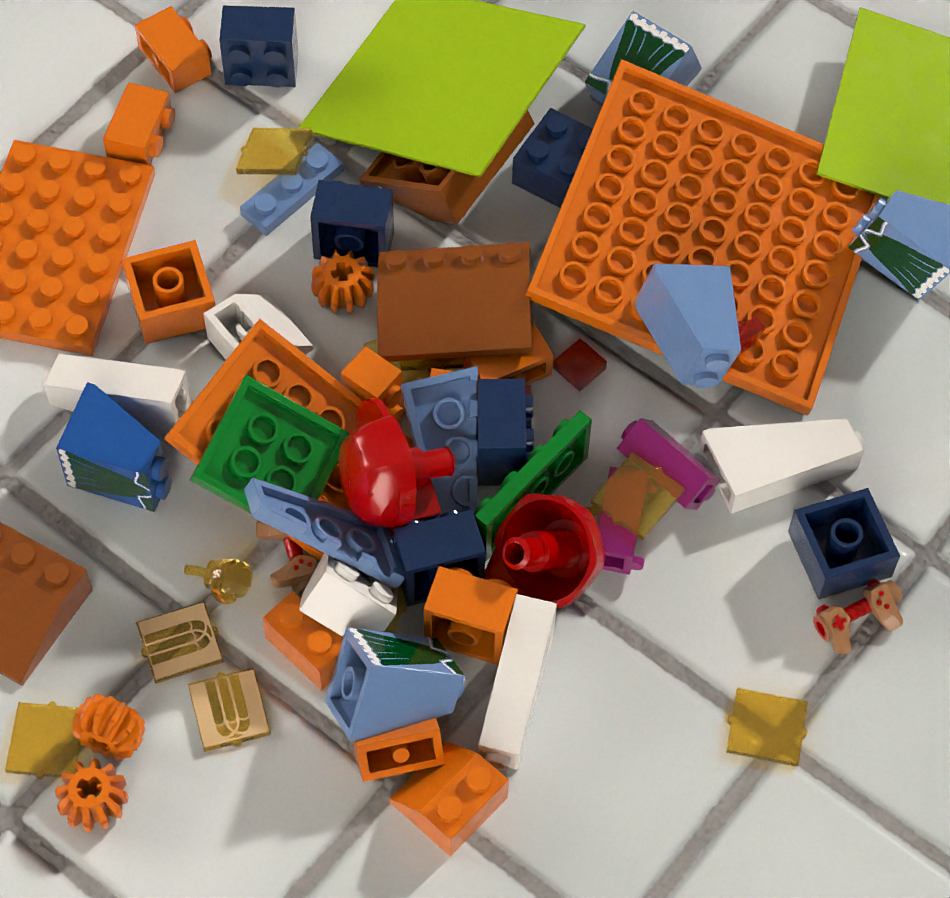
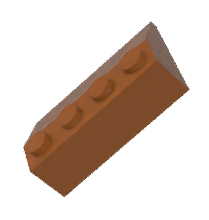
(434, 190)
(454, 302)
(36, 601)

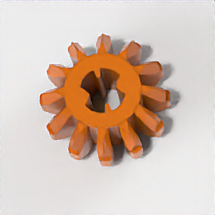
(342, 282)
(108, 727)
(92, 808)

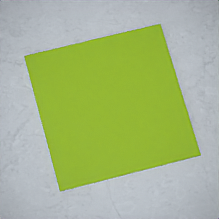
(443, 81)
(892, 111)

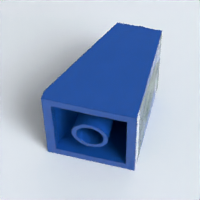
(112, 453)

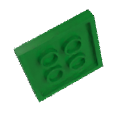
(269, 441)

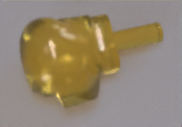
(225, 578)

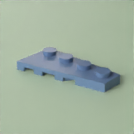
(444, 413)
(327, 529)

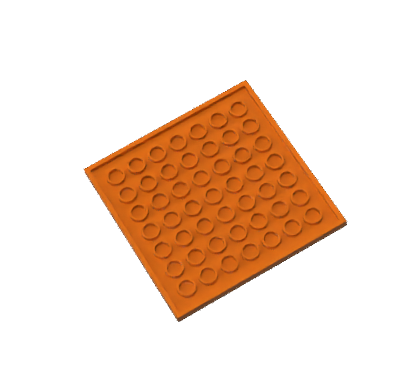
(715, 186)

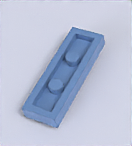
(290, 192)

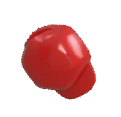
(382, 471)
(548, 549)

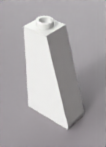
(147, 392)
(778, 458)
(517, 682)

